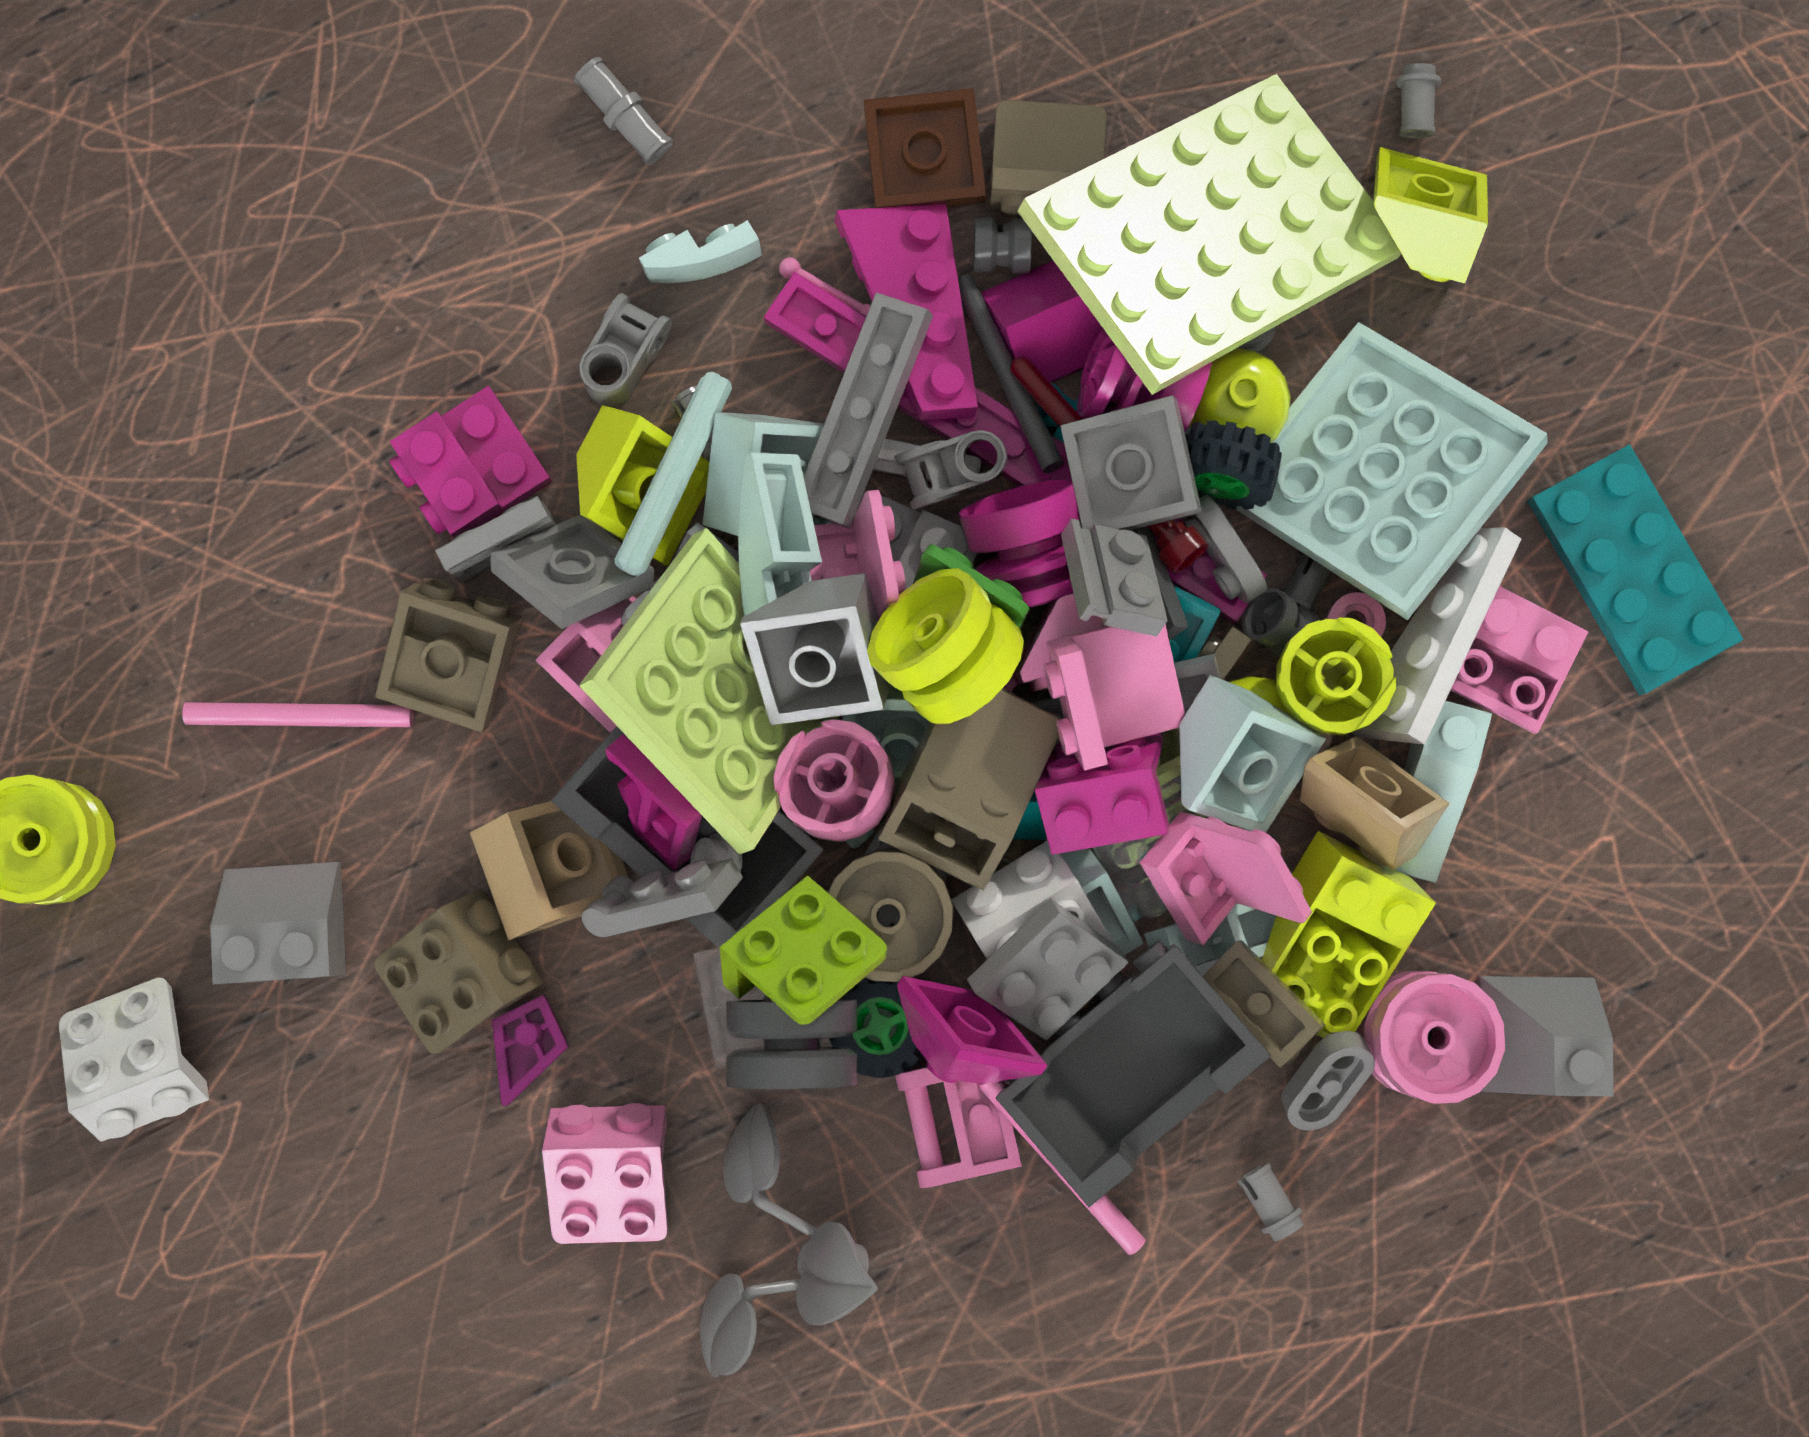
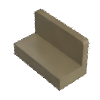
(1264, 1003)

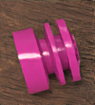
(1112, 384)
(1026, 534)

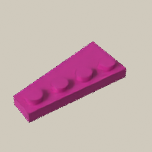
(912, 259)

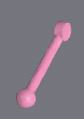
(790, 265)

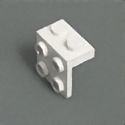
(1018, 894)
(127, 1061)

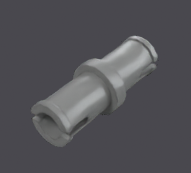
(623, 110)

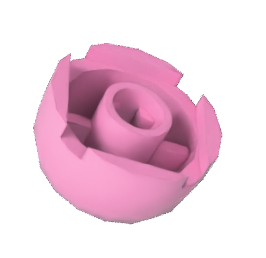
(835, 781)

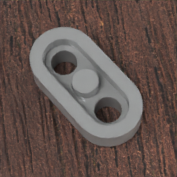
(1236, 569)
(1327, 1080)

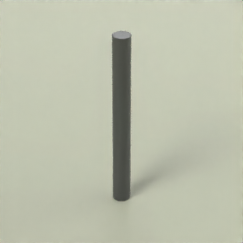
(1000, 360)

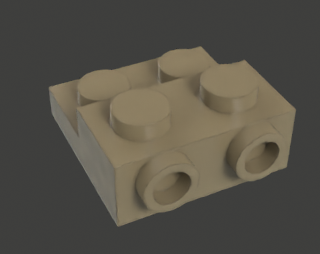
(447, 653)

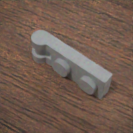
(660, 897)

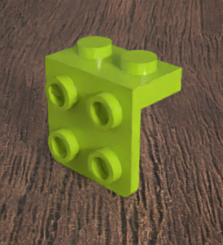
(801, 953)

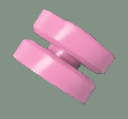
(1464, 1040)

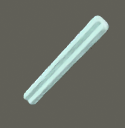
(673, 475)

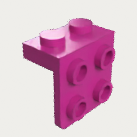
(1104, 802)

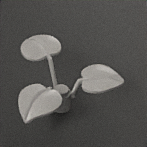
(830, 1264)

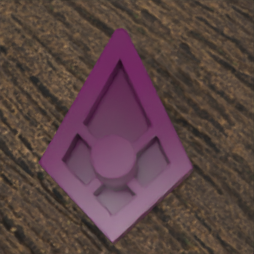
(526, 1045)

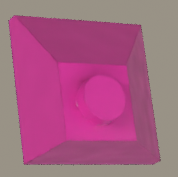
(965, 1035)

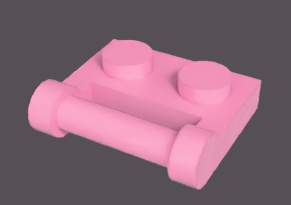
(981, 1131)

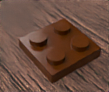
(925, 149)

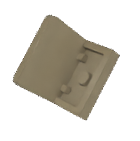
(1041, 146)
(456, 971)

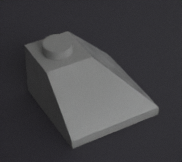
(1553, 1036)

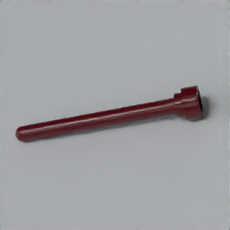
(1177, 543)

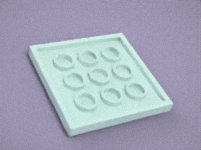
(1391, 469)

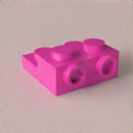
(468, 464)

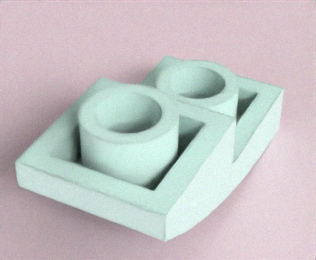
(680, 260)

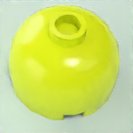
(1245, 391)
(1335, 676)

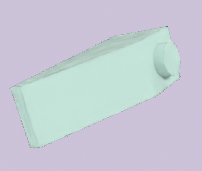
(1448, 768)

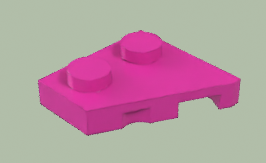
(655, 806)

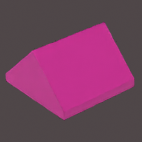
(1044, 320)

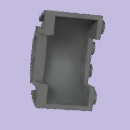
(767, 871)
(1131, 1070)

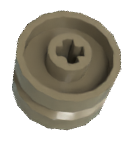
(917, 893)

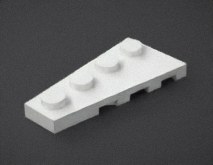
(1440, 637)

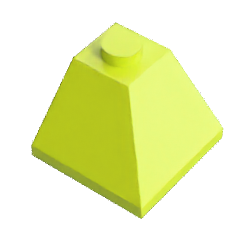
(1431, 213)
(617, 469)

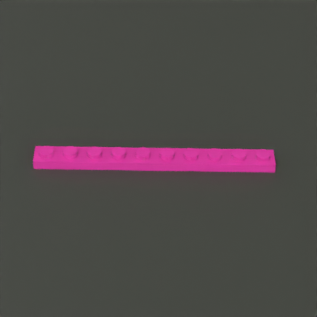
(831, 331)

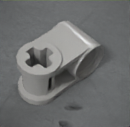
(627, 341)
(947, 468)

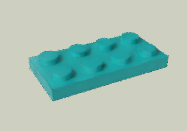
(1635, 570)

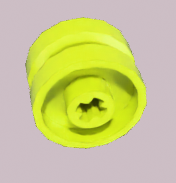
(945, 646)
(73, 838)

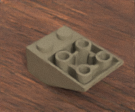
(971, 787)

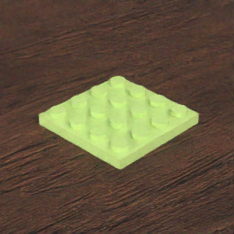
(690, 695)

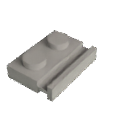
(471, 551)
(1114, 577)

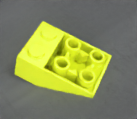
(1352, 938)

